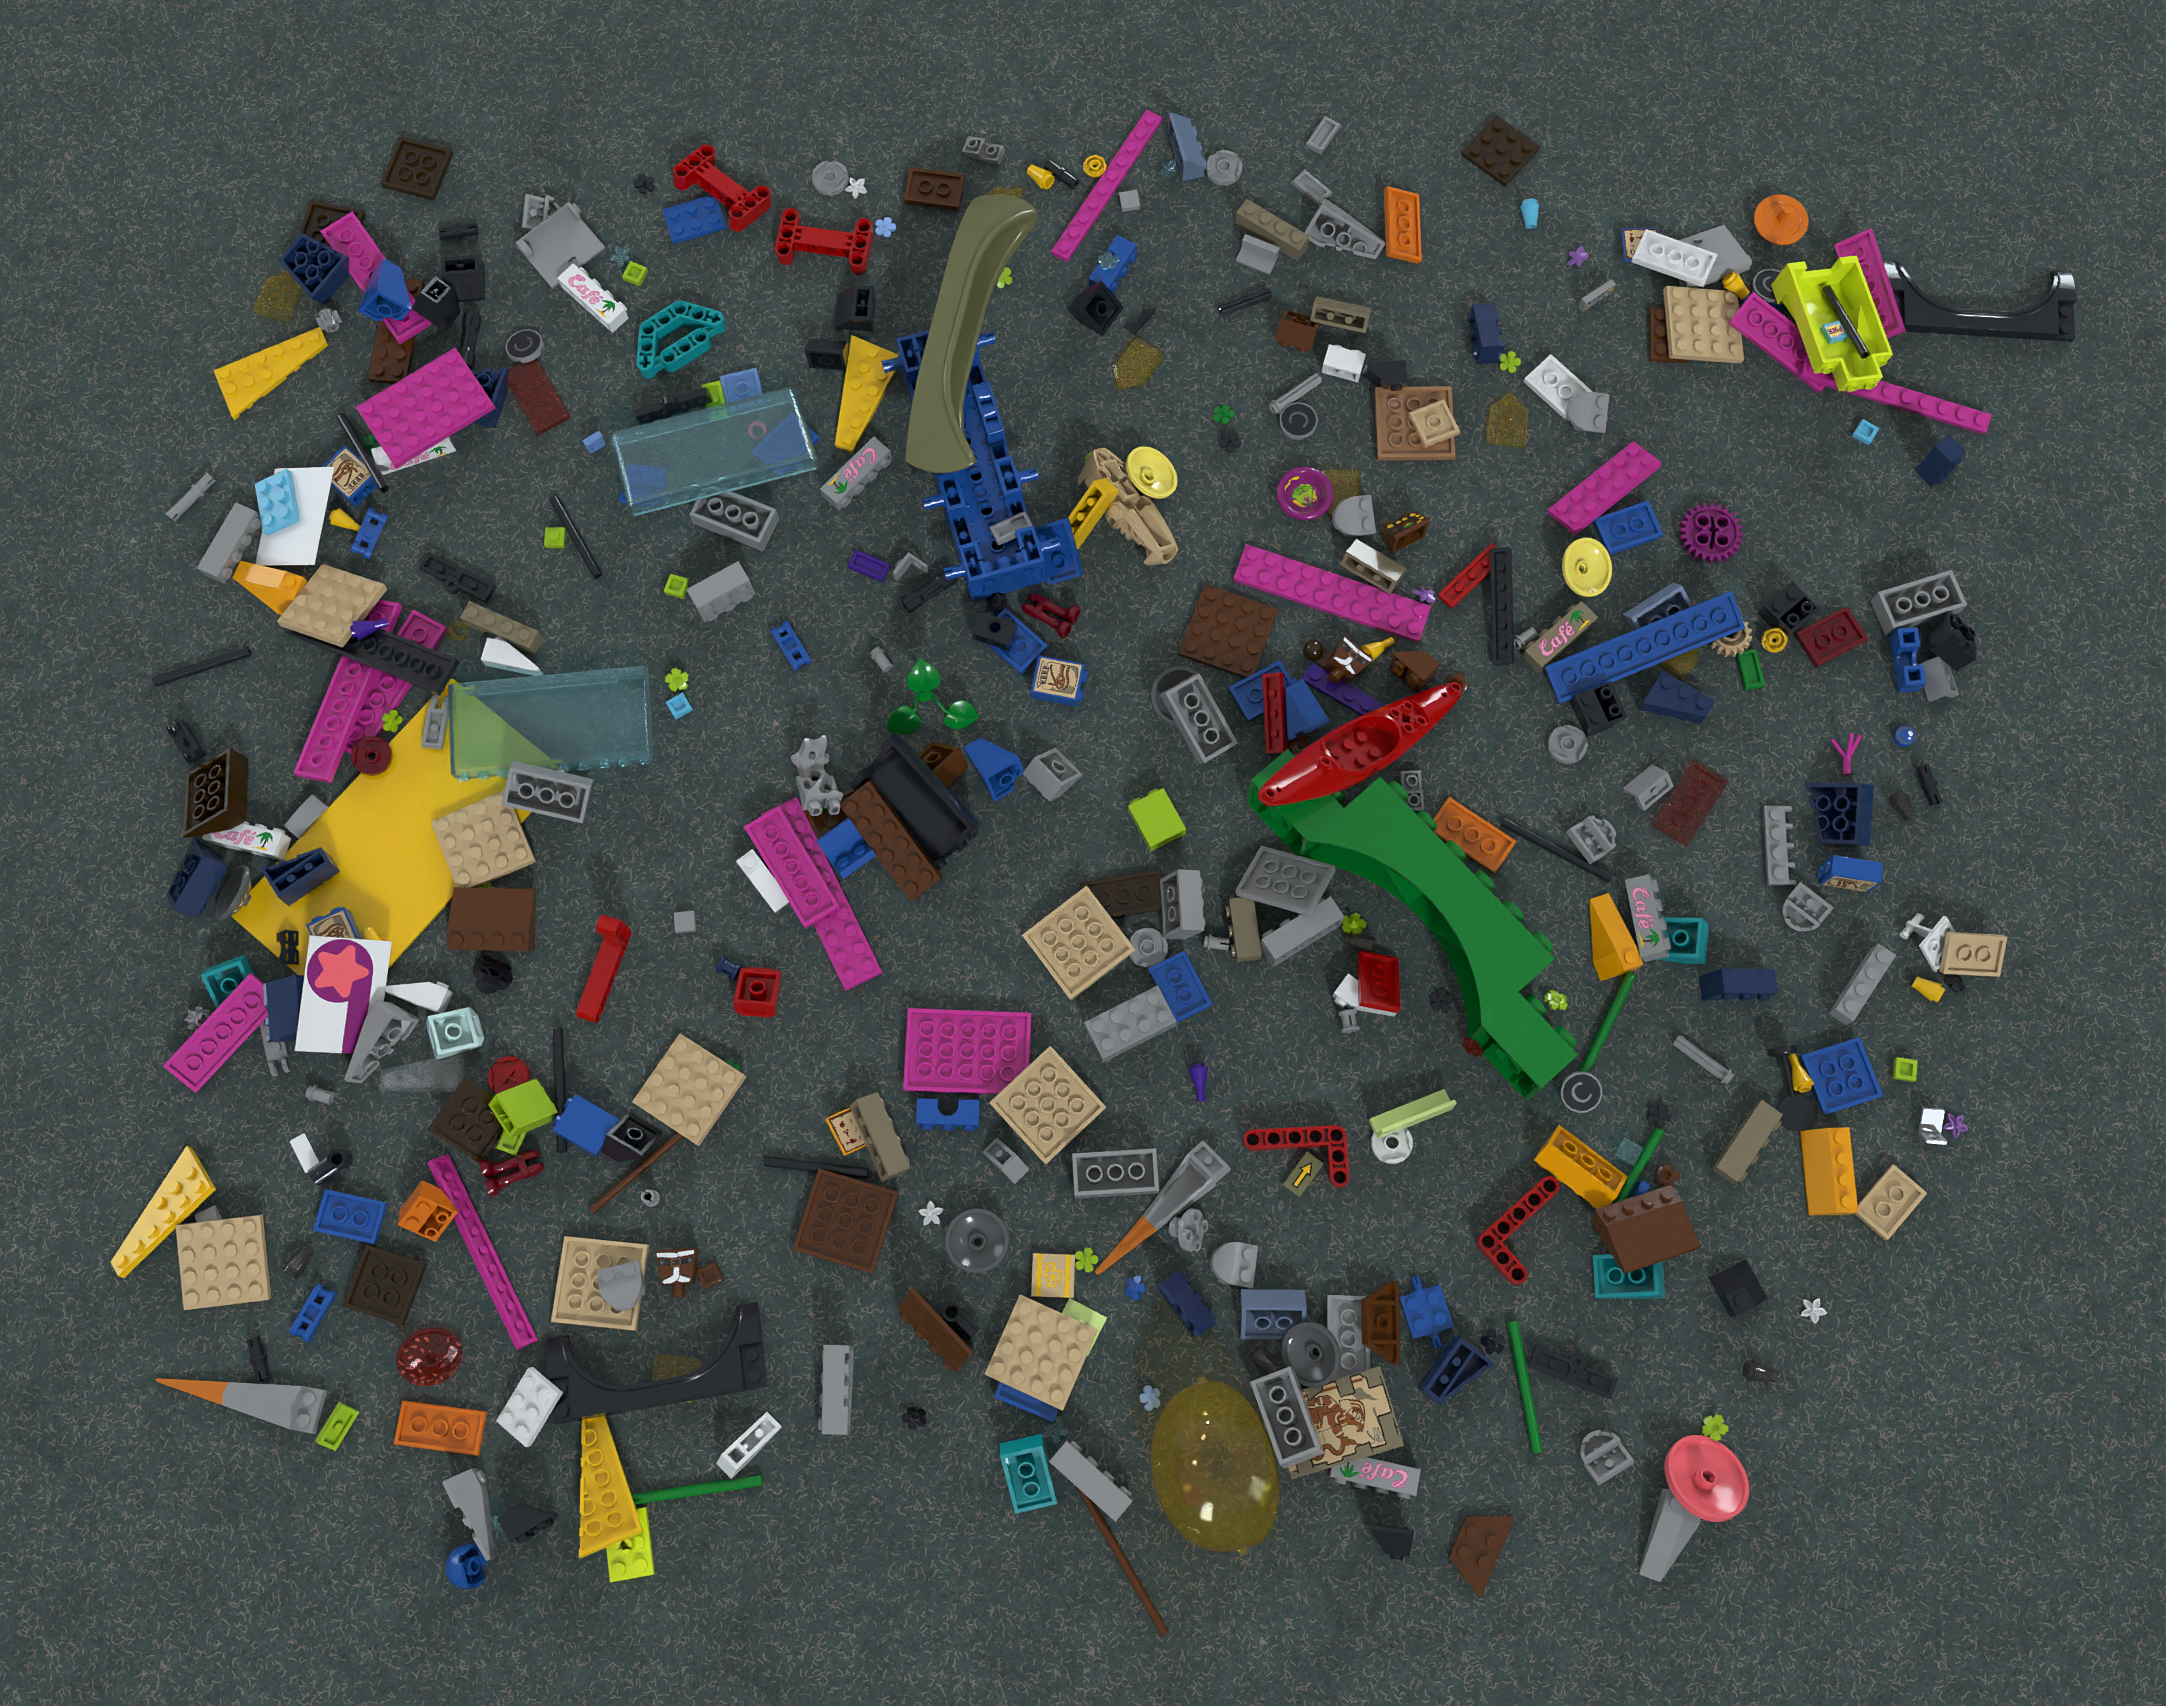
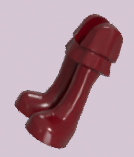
(1038, 613)
(491, 1169)

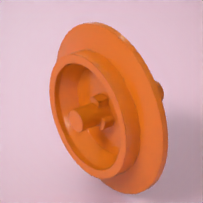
(1781, 219)

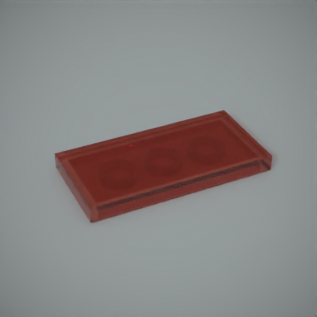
(536, 396)
(1689, 803)

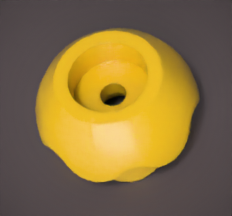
(1092, 161)
(1775, 633)

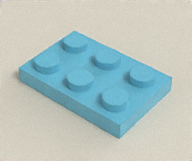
(277, 502)

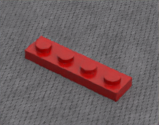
(1467, 579)
(1274, 713)

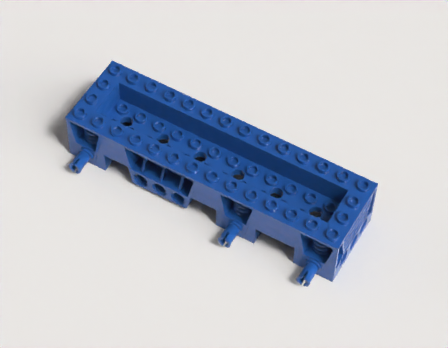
(963, 499)

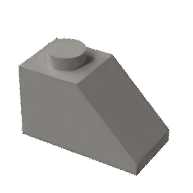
(1005, 1160)

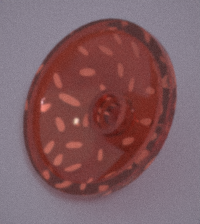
(426, 1347)

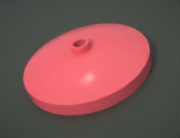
(1706, 1478)

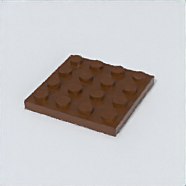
(1228, 632)
(845, 1221)

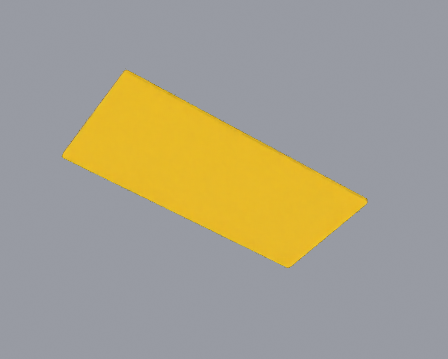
(384, 848)

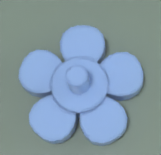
(885, 227)
(1150, 1398)

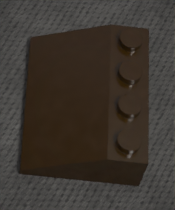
(216, 795)

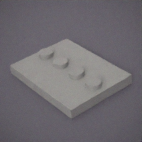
(1285, 880)

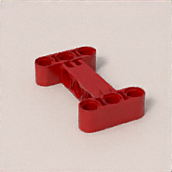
(701, 170)
(824, 241)

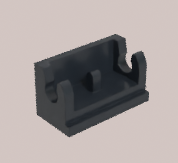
(186, 741)

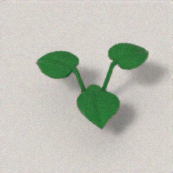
(922, 680)

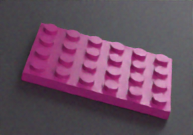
(425, 407)
(965, 1050)

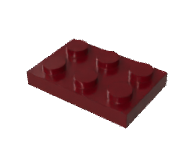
(1831, 637)

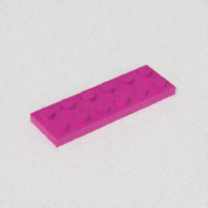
(1872, 265)
(1773, 335)
(1604, 488)
(792, 867)
(220, 1035)

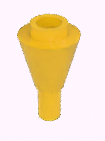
(342, 519)
(1377, 648)
(1800, 1078)

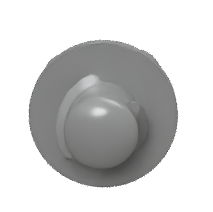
(1189, 1229)

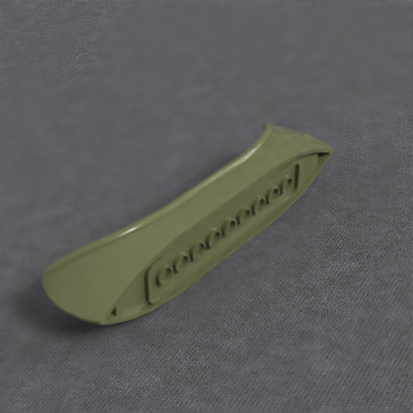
(981, 249)

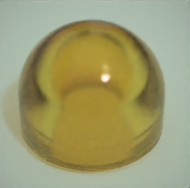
(452, 635)

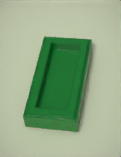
(1750, 669)

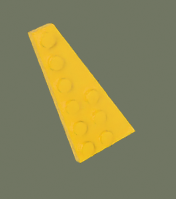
(261, 372)
(862, 391)
(173, 1202)
(605, 1496)

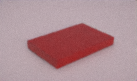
(1378, 981)

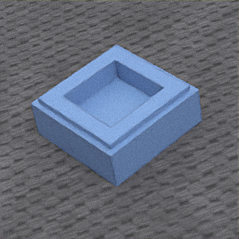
(594, 442)

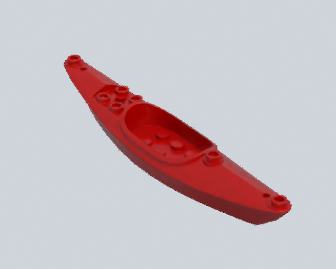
(1359, 748)

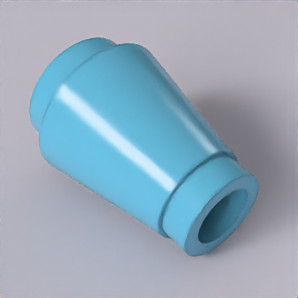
(1530, 212)

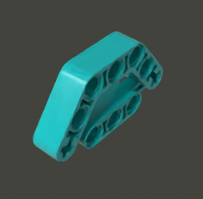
(706, 327)

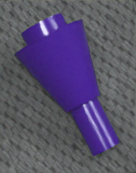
(363, 628)
(1199, 1077)

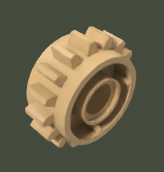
(1731, 646)

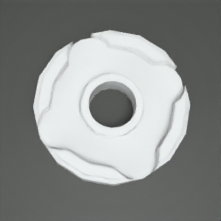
(1395, 1155)

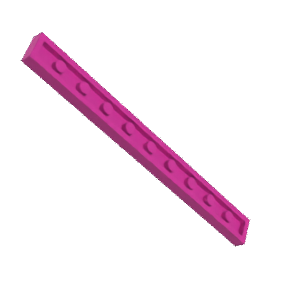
(1106, 186)
(1909, 401)
(483, 1253)

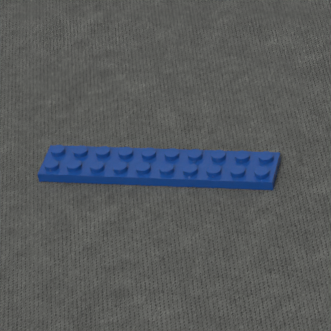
(1645, 646)

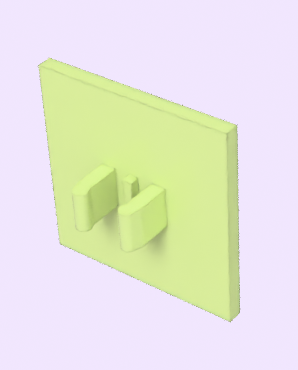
(1085, 1315)

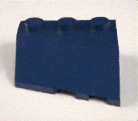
(315, 267)
(496, 387)
(1842, 812)
(197, 880)
(283, 1004)
(1187, 1304)

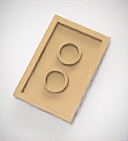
(1973, 954)
(1889, 1202)

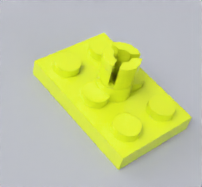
(632, 1556)

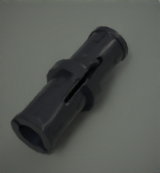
(1061, 174)
(458, 231)
(1929, 784)
(258, 1359)

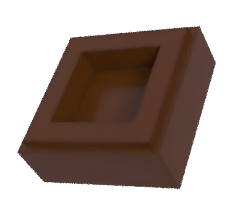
(709, 1275)

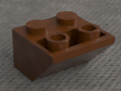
(1414, 667)

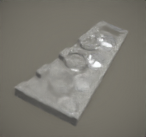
(425, 1076)

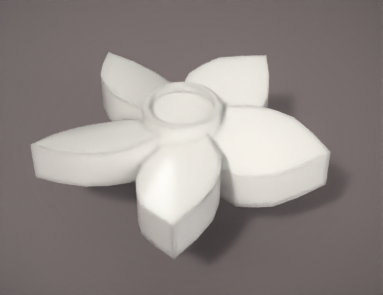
(856, 187)
(931, 1213)
(1813, 1310)

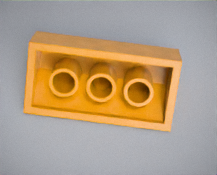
(1580, 1168)
(1829, 1171)

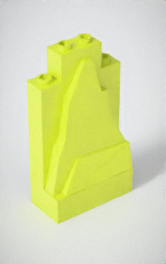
(1805, 301)

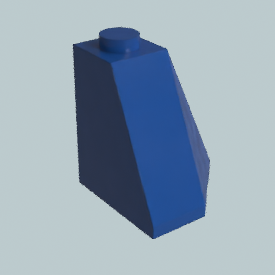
(386, 294)
(1301, 709)
(994, 767)

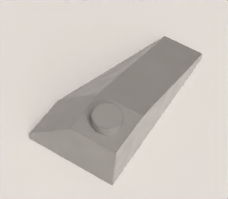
(1338, 229)
(1668, 1536)

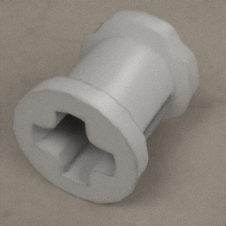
(1349, 1021)

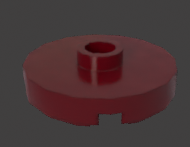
(364, 749)

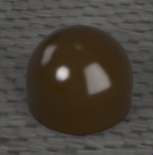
(1313, 650)

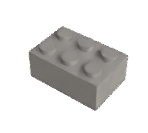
(721, 592)
(1182, 904)

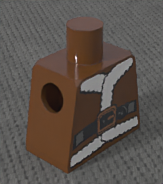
(1347, 661)
(677, 1268)

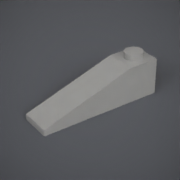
(379, 1033)
(471, 1496)

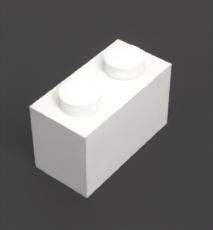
(1343, 362)

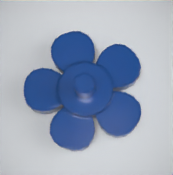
(1135, 1287)

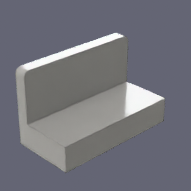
(1258, 254)
(1938, 679)
(1649, 786)

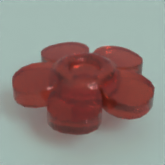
(1472, 1047)

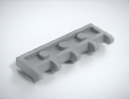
(1776, 845)

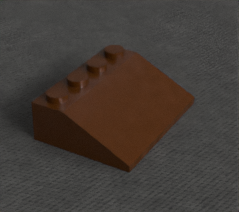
(492, 919)
(1646, 1229)
(936, 1330)

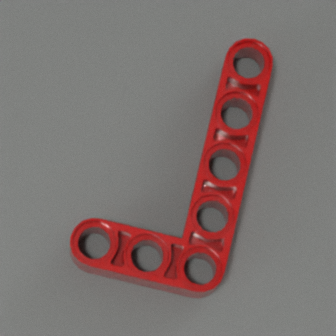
(614, 944)
(1305, 1142)
(1513, 1224)

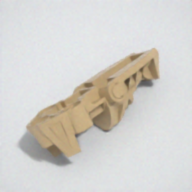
(1130, 512)

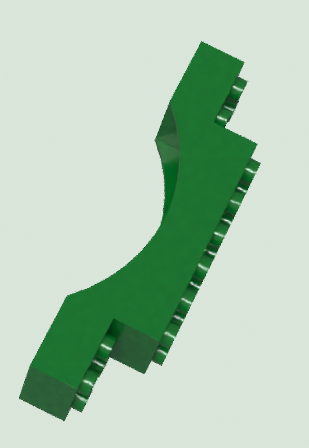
(1481, 936)

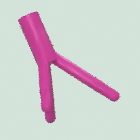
(1849, 752)

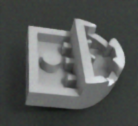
(537, 210)
(1588, 412)
(1354, 516)
(1593, 838)
(1805, 909)
(1235, 1264)
(622, 1285)
(1604, 1456)

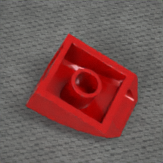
(757, 992)

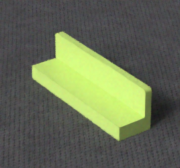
(1411, 1113)

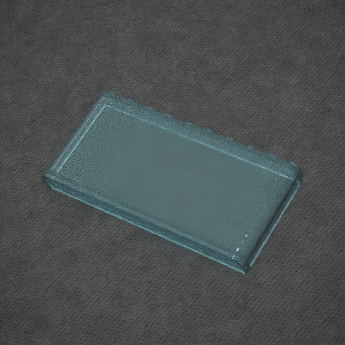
(713, 451)
(551, 722)

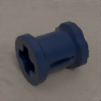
(728, 968)

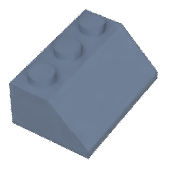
(1185, 147)
(1660, 605)
(1270, 1312)

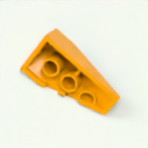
(270, 585)
(1611, 942)

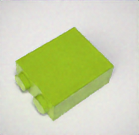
(1156, 819)
(523, 1108)

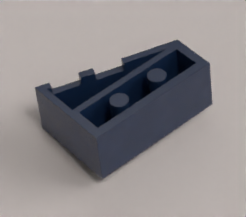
(1485, 333)
(1941, 461)
(1676, 699)
(300, 875)
(1738, 984)
(1452, 1370)

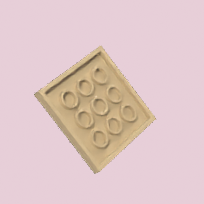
(1699, 325)
(331, 604)
(483, 842)
(1078, 943)
(689, 1089)
(1047, 1105)
(223, 1262)
(577, 1287)
(1041, 1352)

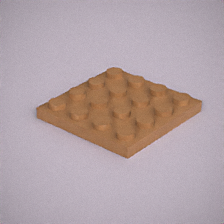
(1395, 431)

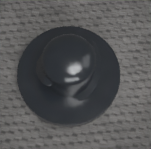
(492, 975)

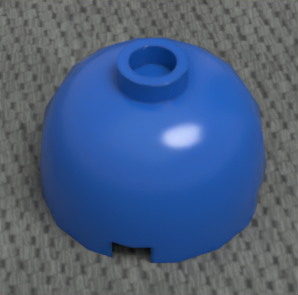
(465, 1566)

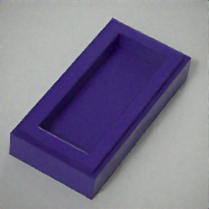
(869, 566)

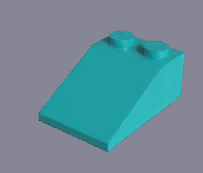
(1687, 940)
(225, 978)
(1638, 1284)
(1028, 1473)

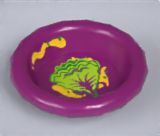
(1304, 493)

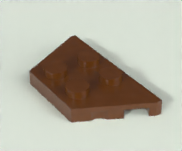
(1381, 1322)
(1479, 1548)

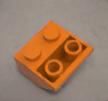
(427, 1211)

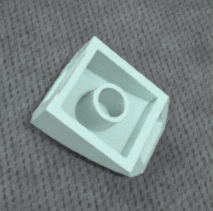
(454, 1032)

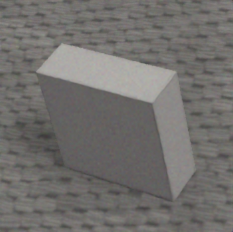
(1129, 200)
(685, 922)

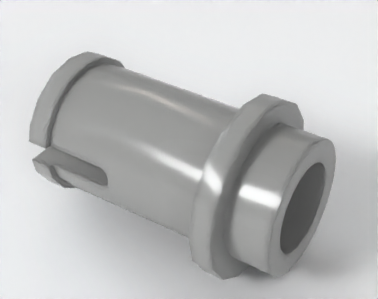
(1524, 638)
(881, 659)
(1214, 942)
(319, 1094)
(654, 1199)

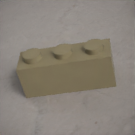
(1340, 314)
(1373, 566)
(1243, 929)

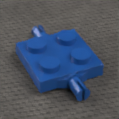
(1426, 1311)

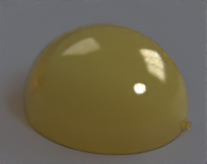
(1215, 1468)

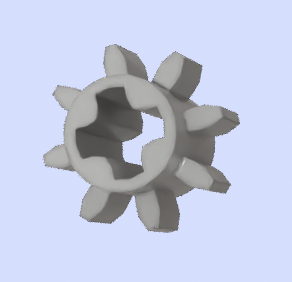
(329, 320)
(193, 1016)

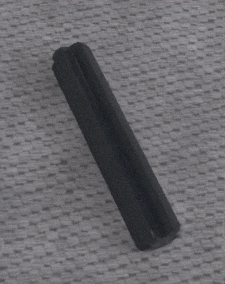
(1245, 302)

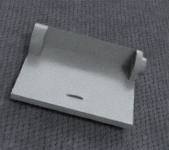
(558, 242)
(1729, 258)

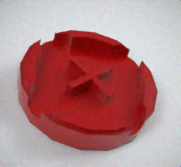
(508, 1073)

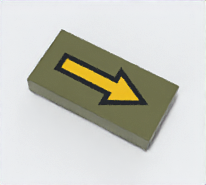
(1303, 1174)

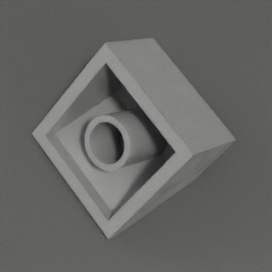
(1052, 774)

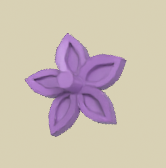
(1578, 256)
(1425, 595)
(1955, 1125)

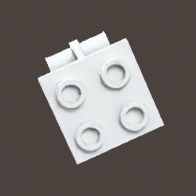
(1934, 939)

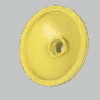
(1151, 472)
(1587, 567)

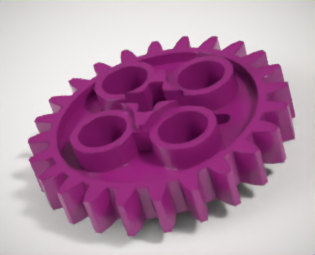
(1729, 534)

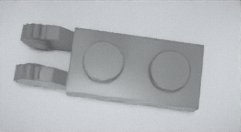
(436, 724)
(275, 1051)

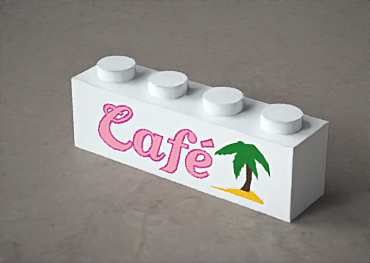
(593, 298)
(385, 465)
(253, 840)

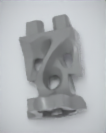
(813, 793)

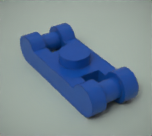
(368, 533)
(790, 645)
(313, 1313)

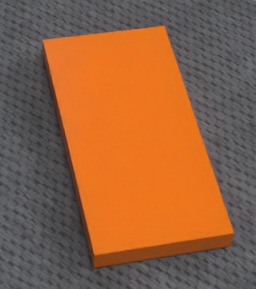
(1402, 225)
(1473, 835)
(440, 1428)

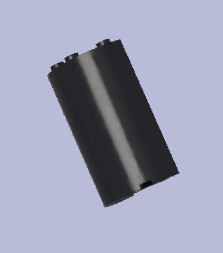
(920, 800)

